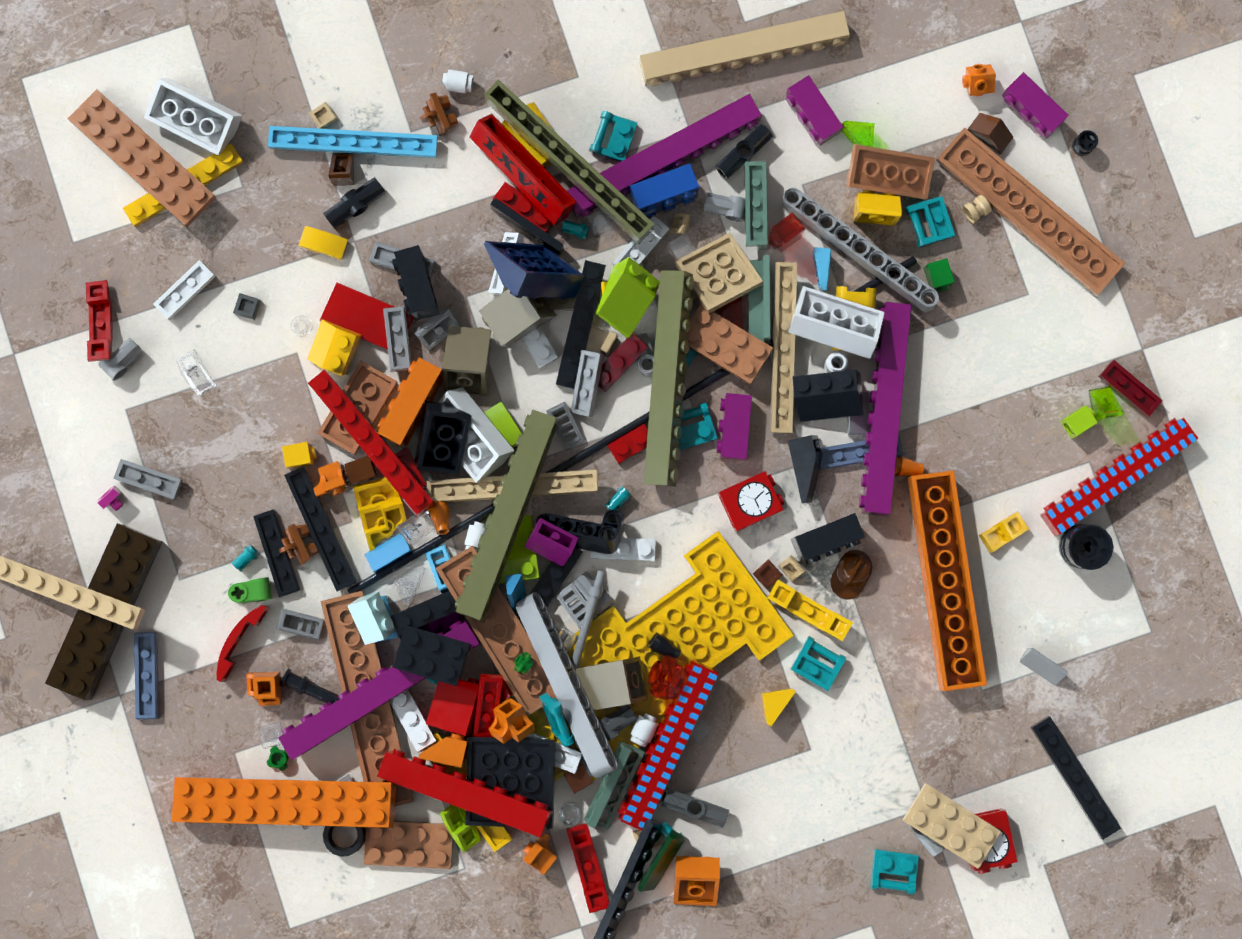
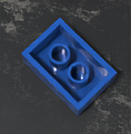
(665, 191)

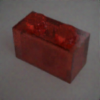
(786, 233)

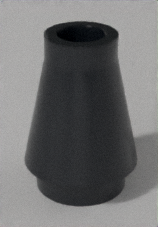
(663, 646)

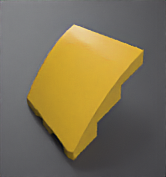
(378, 509)

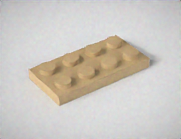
(951, 825)

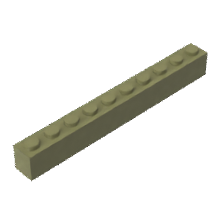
(569, 162)
(668, 378)
(507, 516)

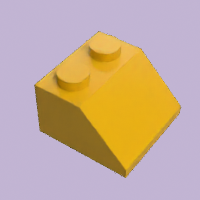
(877, 208)
(334, 348)

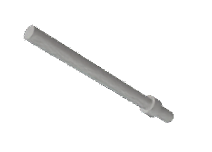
(596, 593)

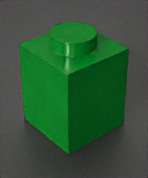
(939, 275)

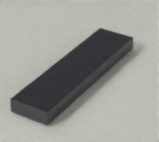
(527, 226)
(279, 564)

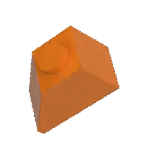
(447, 751)

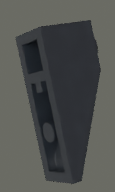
(806, 460)

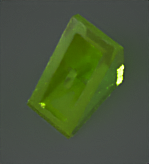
(859, 132)
(1104, 404)

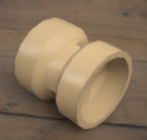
(976, 209)

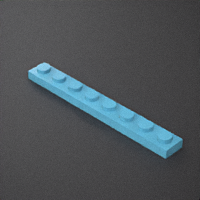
(352, 141)

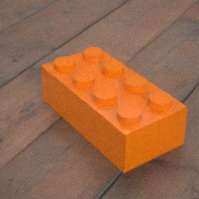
(409, 406)

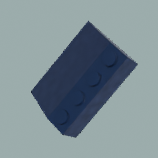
(533, 270)

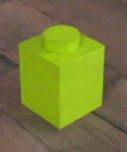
(1079, 421)

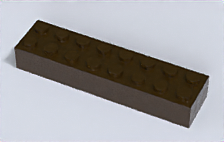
(93, 638)

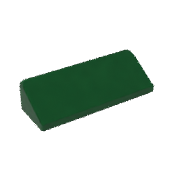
(661, 861)

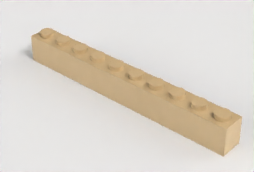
(744, 48)

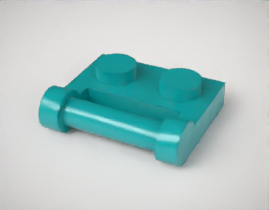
(620, 138)
(936, 218)
(698, 432)
(814, 669)
(556, 719)
(894, 863)

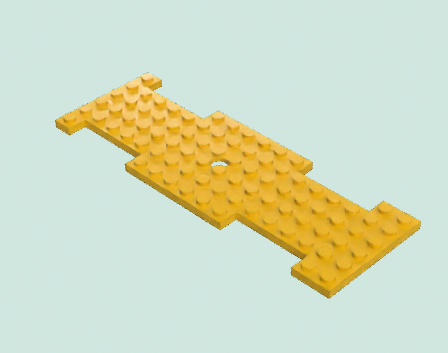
(702, 617)

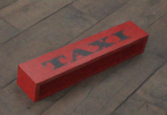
(522, 169)

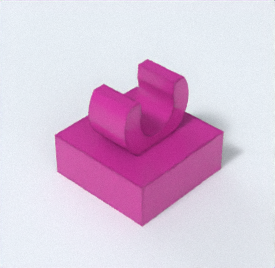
(110, 498)

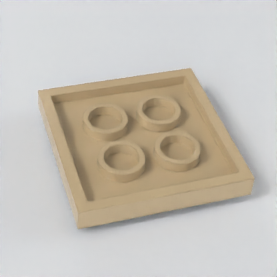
(720, 272)

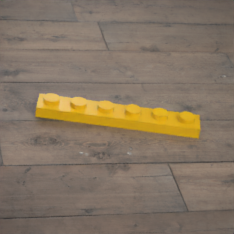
(204, 171)

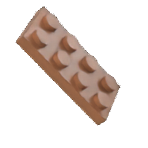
(890, 171)
(727, 345)
(369, 392)
(409, 845)

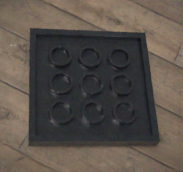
(516, 766)

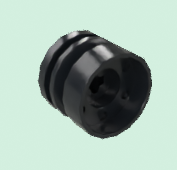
(1097, 546)

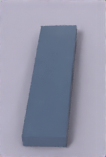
(848, 454)
(146, 675)

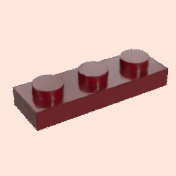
(621, 360)
(1130, 388)

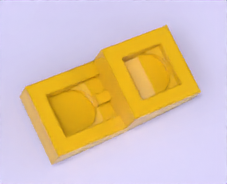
(323, 242)
(1003, 532)

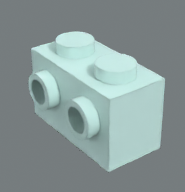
(371, 618)

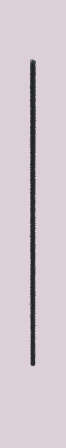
(567, 464)

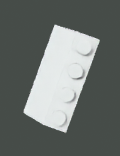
(192, 115)
(836, 322)
(484, 445)

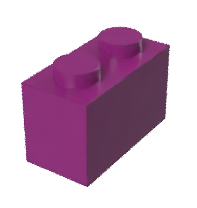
(551, 542)

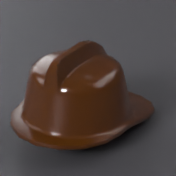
(851, 574)

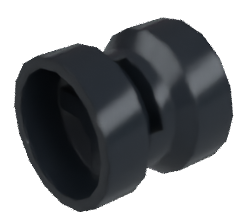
(1088, 140)

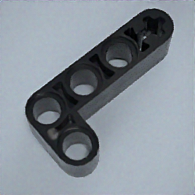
(592, 536)

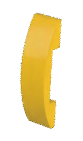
(809, 610)

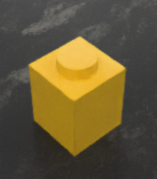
(299, 455)

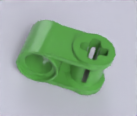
(254, 591)

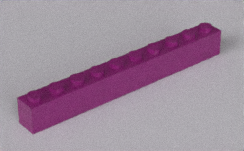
(675, 150)
(885, 411)
(359, 702)

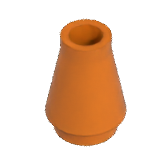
(907, 467)
(440, 517)

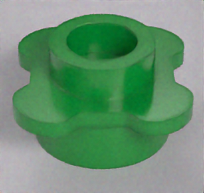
(523, 662)
(273, 762)

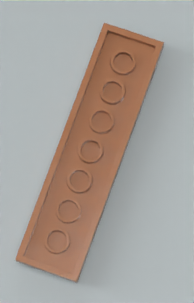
(142, 158)
(501, 637)

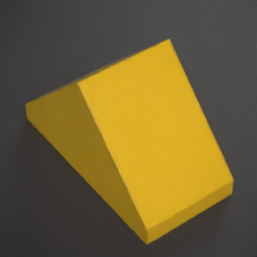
(774, 703)

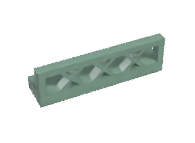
(756, 204)
(760, 302)
(610, 783)

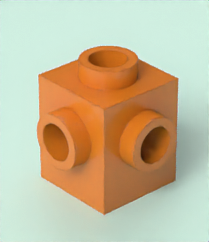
(979, 79)

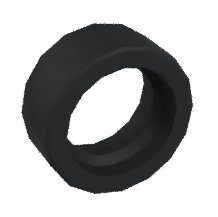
(339, 851)

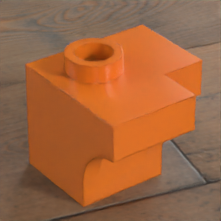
(331, 480)
(265, 687)
(510, 722)
(540, 854)

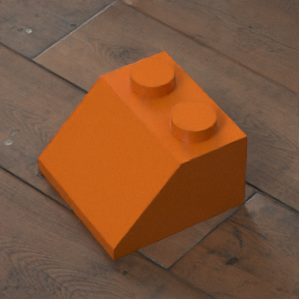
(696, 880)

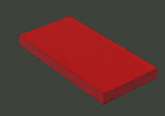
(359, 314)

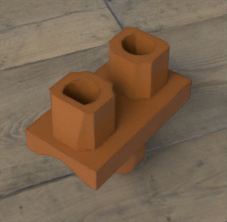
(435, 114)
(294, 545)

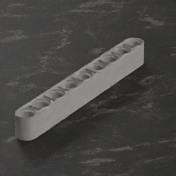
(863, 259)
(566, 685)

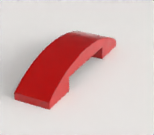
(100, 321)
(226, 665)
(588, 867)

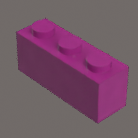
(1034, 105)
(813, 110)
(734, 426)

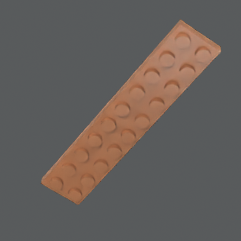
(1031, 211)
(355, 662)

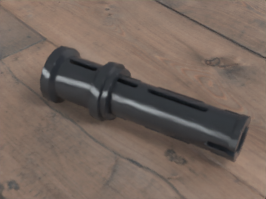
(302, 685)

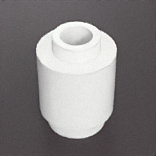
(458, 81)
(837, 358)
(474, 534)
(644, 729)

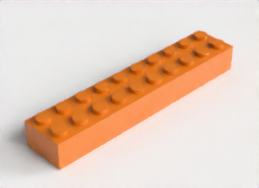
(946, 581)
(284, 802)

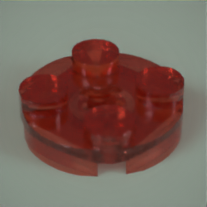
(676, 674)

